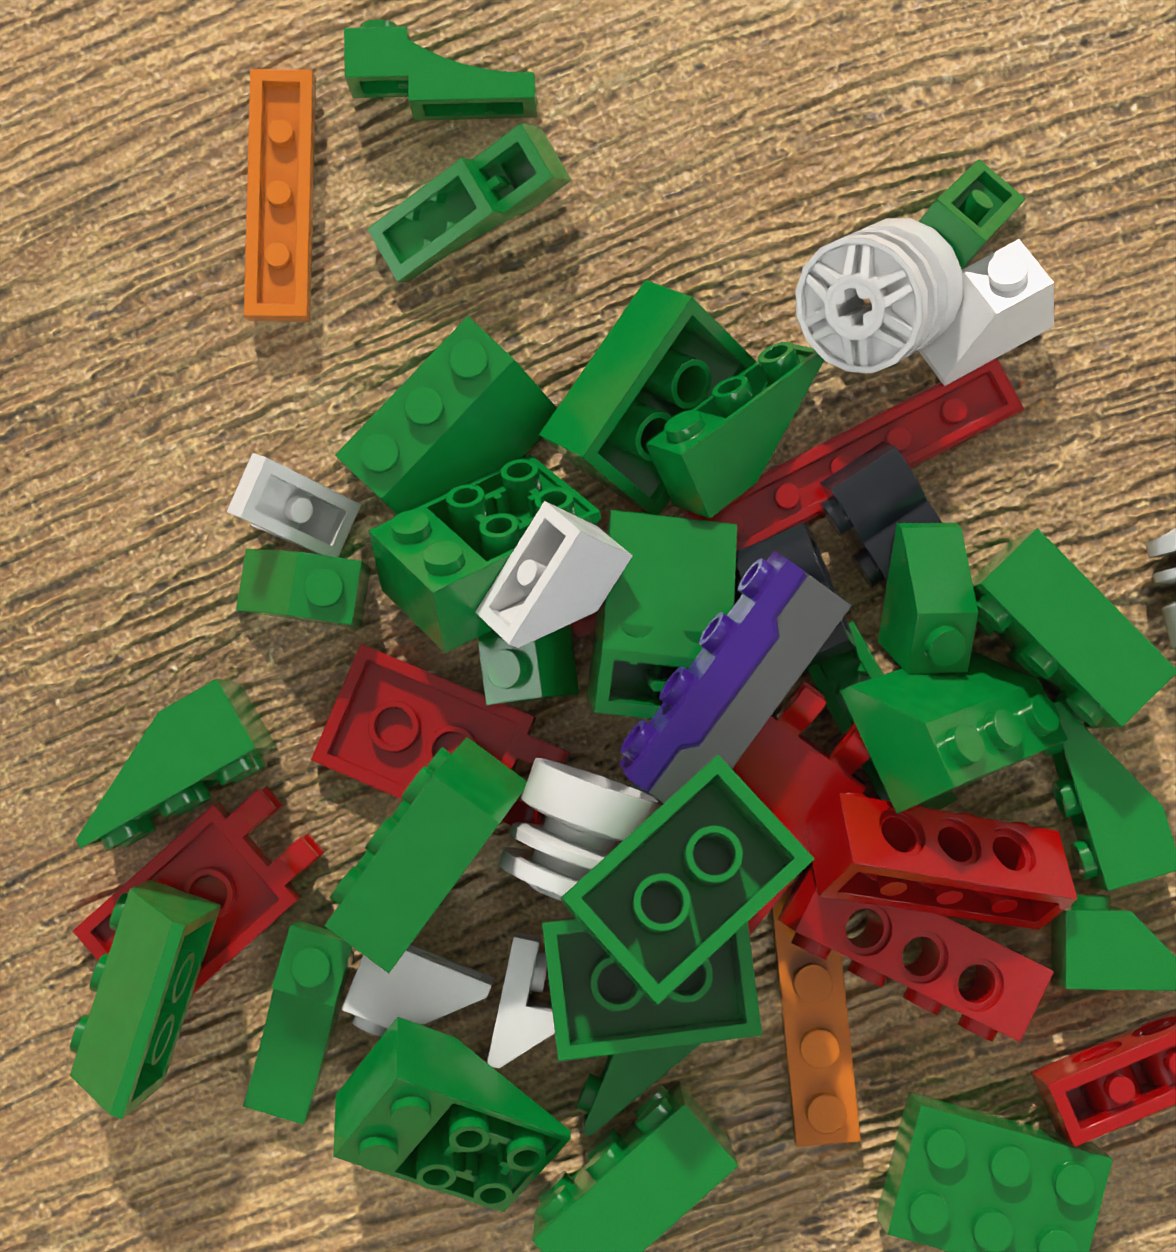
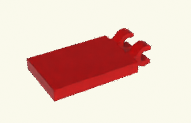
(399, 717)
(796, 775)
(225, 866)

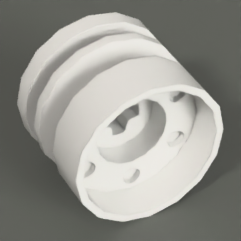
(911, 289)
(581, 827)

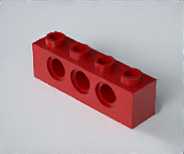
(939, 862)
(1005, 982)
(1111, 1081)

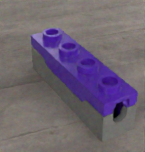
(736, 678)

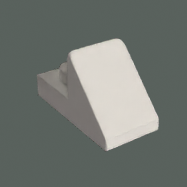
(293, 507)
(521, 1020)

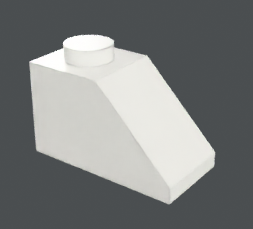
(1002, 306)
(552, 577)
(416, 989)

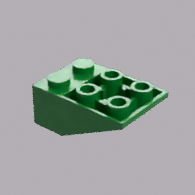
(451, 550)
(658, 607)
(183, 752)
(443, 1119)

